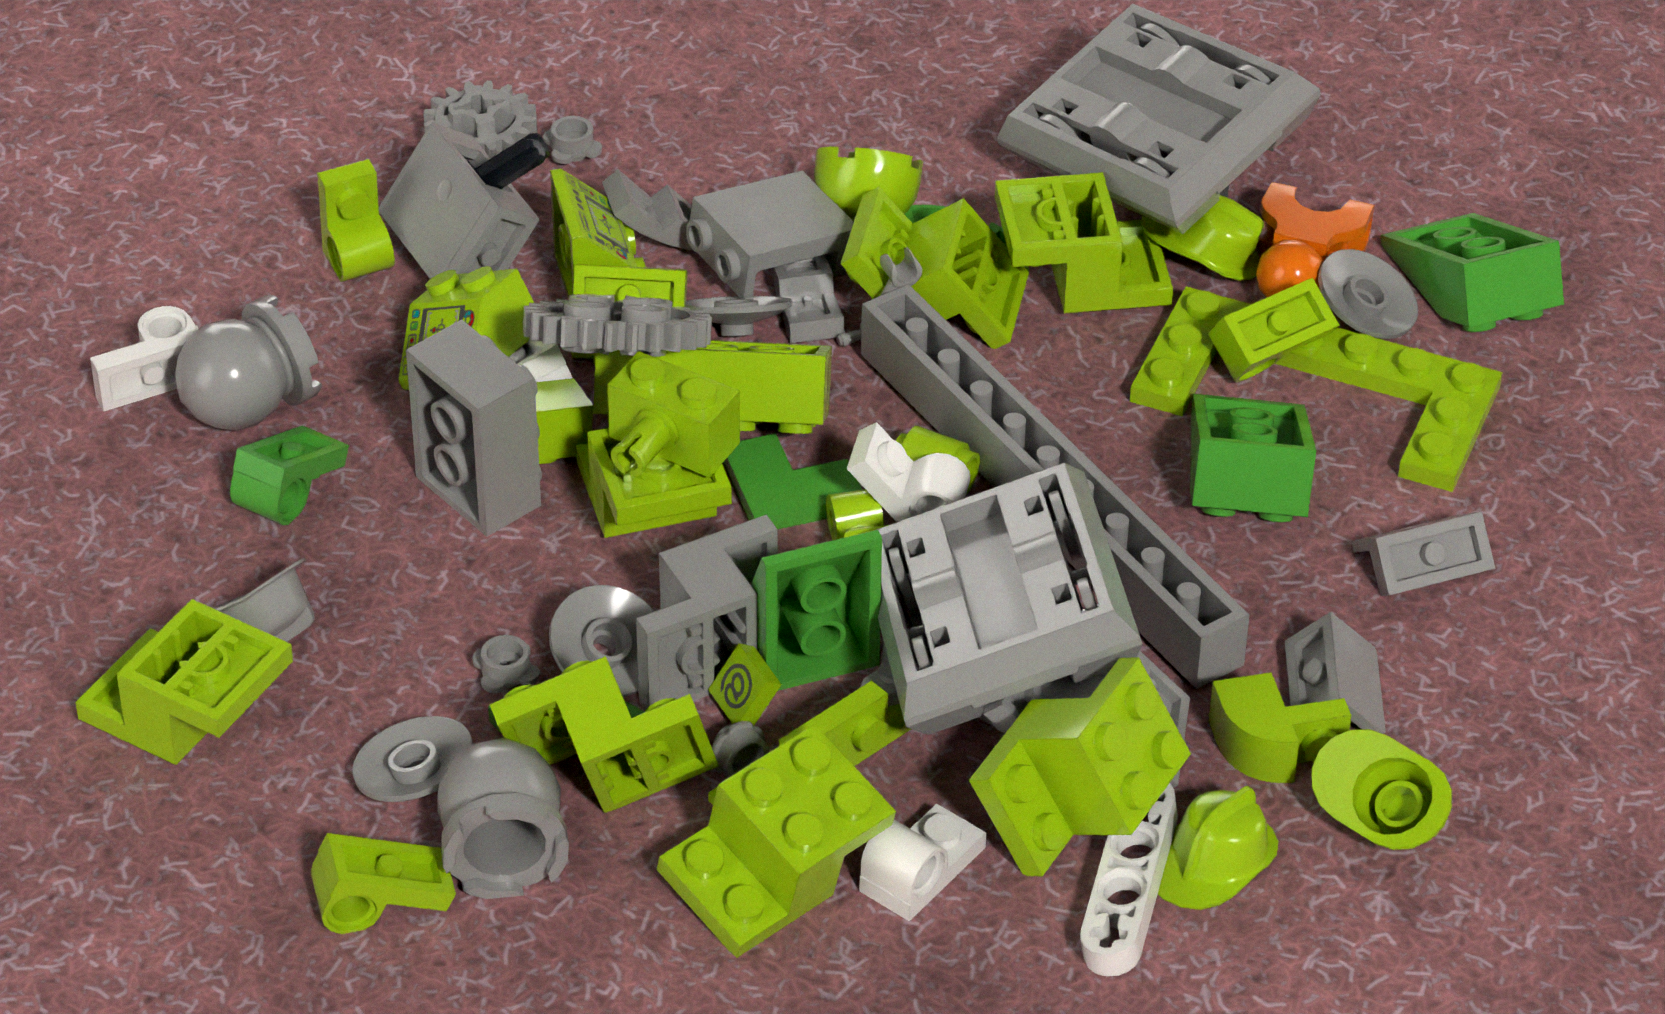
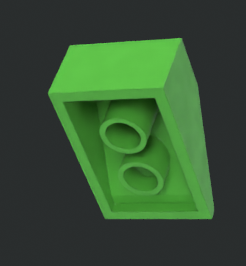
(1479, 269)
(1251, 457)
(820, 609)

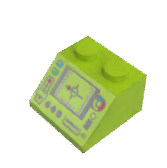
(587, 229)
(483, 299)

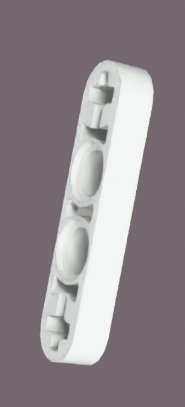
(1137, 875)

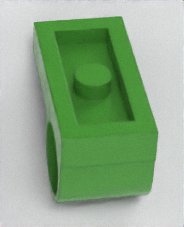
(277, 472)

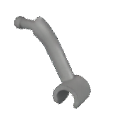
(905, 273)

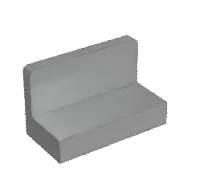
(1428, 553)
(1336, 663)

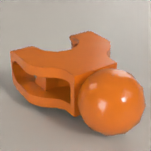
(1300, 239)

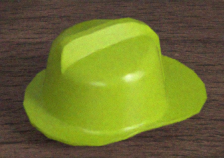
(1220, 239)
(1381, 789)
(1217, 849)

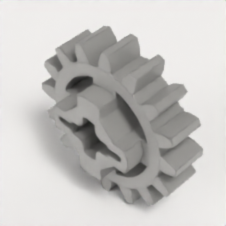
(486, 113)

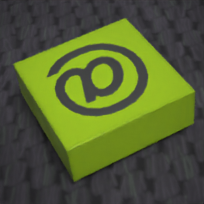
(744, 685)

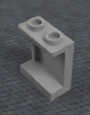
(767, 227)

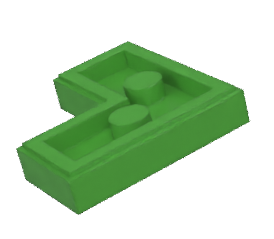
(773, 488)

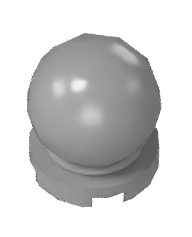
(240, 370)
(501, 819)

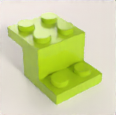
(1075, 230)
(960, 260)
(655, 499)
(184, 681)
(589, 717)
(1080, 767)
(775, 840)

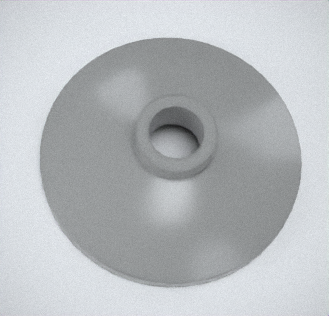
(1368, 294)
(739, 315)
(599, 616)
(409, 758)

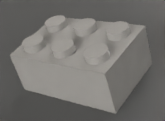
(474, 427)

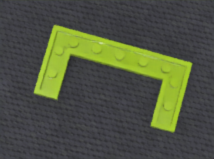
(1453, 390)

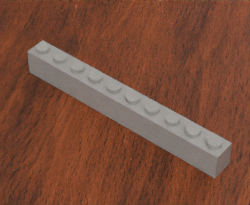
(971, 401)

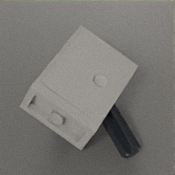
(459, 204)

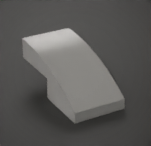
(657, 217)
(814, 306)

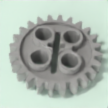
(604, 325)

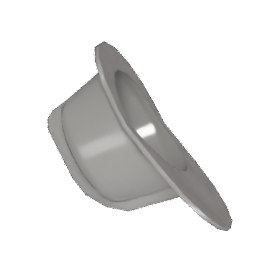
(275, 606)

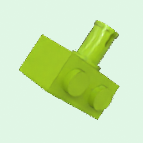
(670, 416)

